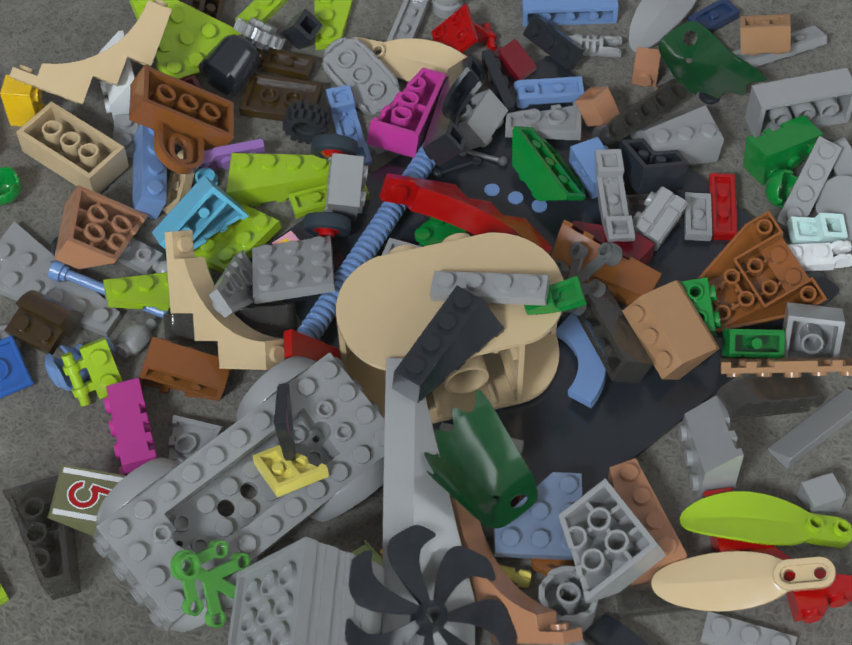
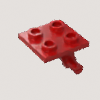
(461, 32)

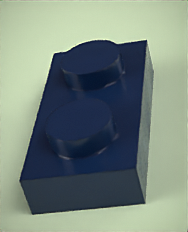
(716, 15)

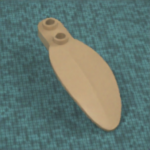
(410, 55)
(736, 580)

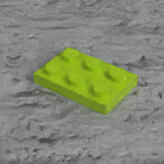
(239, 236)

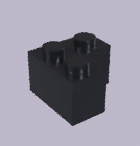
(649, 169)

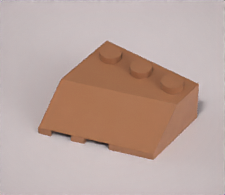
(95, 229)

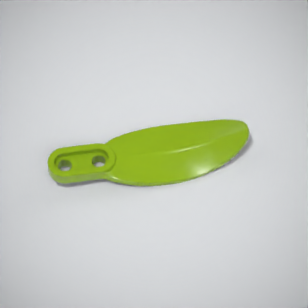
(763, 521)

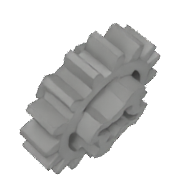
(260, 33)

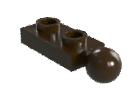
(287, 63)

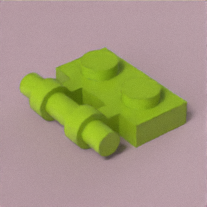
(100, 366)

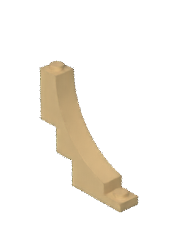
(73, 78)
(189, 293)

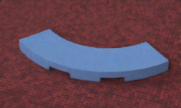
(591, 371)

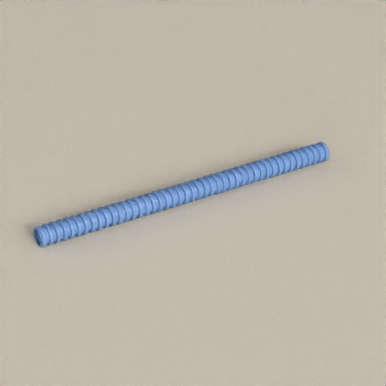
(364, 250)

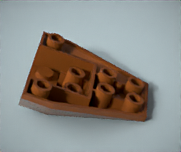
(758, 277)

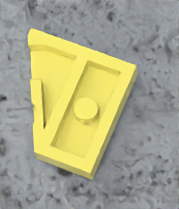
(287, 475)

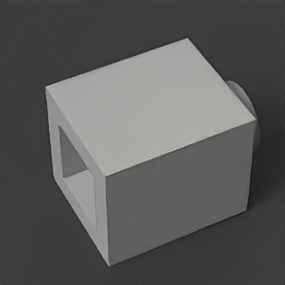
(822, 494)

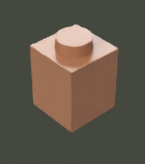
(646, 67)
(596, 105)

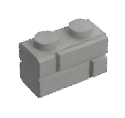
(660, 216)

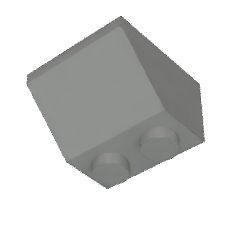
(481, 119)

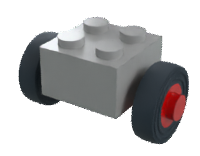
(344, 186)

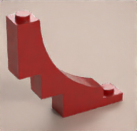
(452, 206)

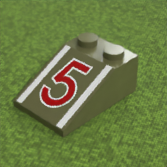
(80, 496)

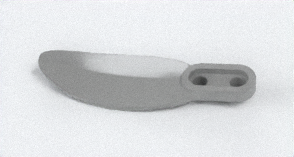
(656, 19)

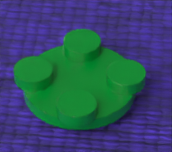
(435, 231)

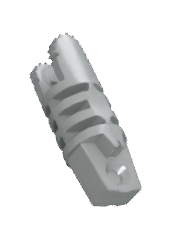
(594, 45)

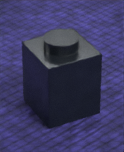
(302, 29)

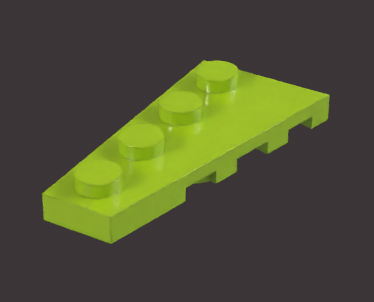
(333, 16)
(138, 291)

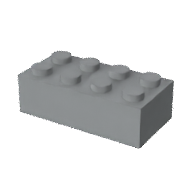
(820, 97)

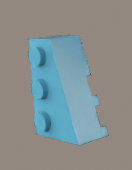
(204, 211)

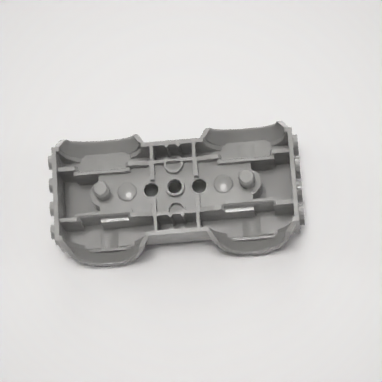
(175, 504)

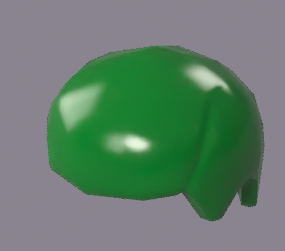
(9, 185)
(779, 186)

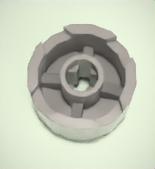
(564, 585)

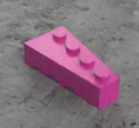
(408, 117)
(130, 425)

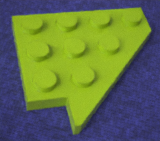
(186, 38)

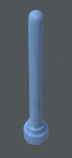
(62, 272)

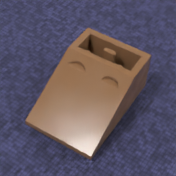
(765, 33)

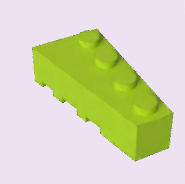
(272, 177)

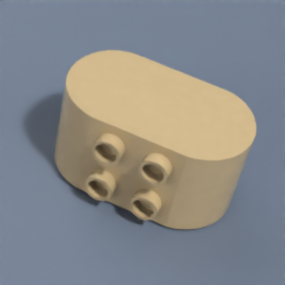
(390, 305)

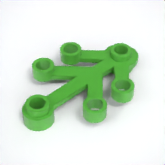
(210, 579)

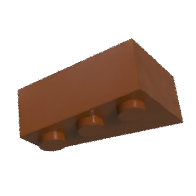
(183, 369)

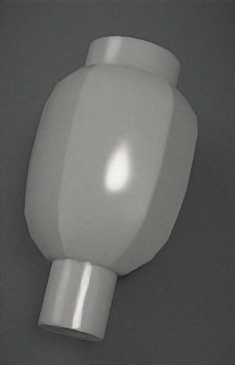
(135, 339)

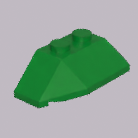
(543, 168)

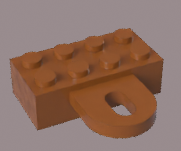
(181, 117)

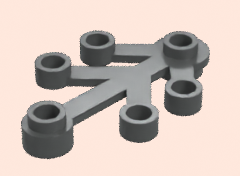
(607, 253)

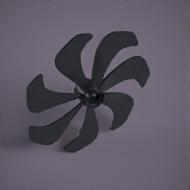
(454, 568)

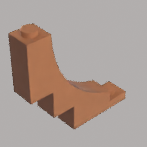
(531, 619)

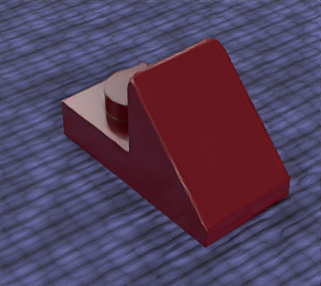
(515, 61)

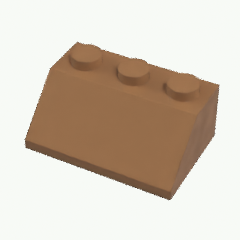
(670, 330)

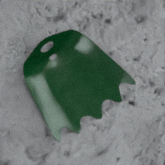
(713, 66)
(482, 463)

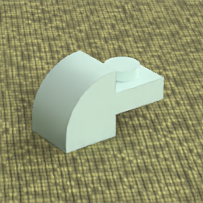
(821, 229)

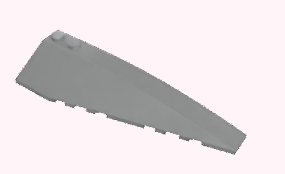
(417, 499)

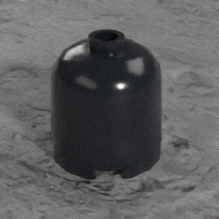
(231, 64)

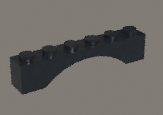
(444, 137)

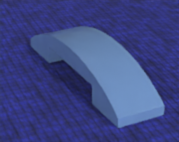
(345, 118)

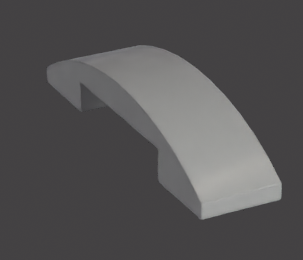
(612, 196)

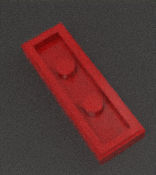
(723, 206)
(302, 345)

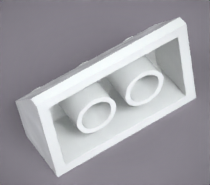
(118, 96)

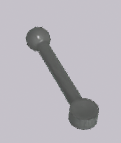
(502, 160)

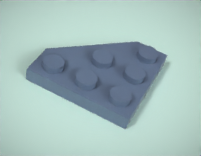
(539, 529)

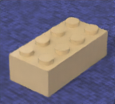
(72, 148)

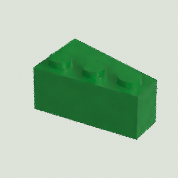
(780, 148)

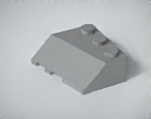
(688, 131)
(710, 447)
(607, 542)

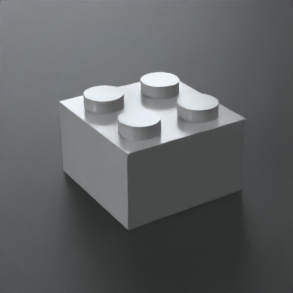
(812, 331)

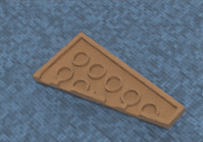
(788, 366)

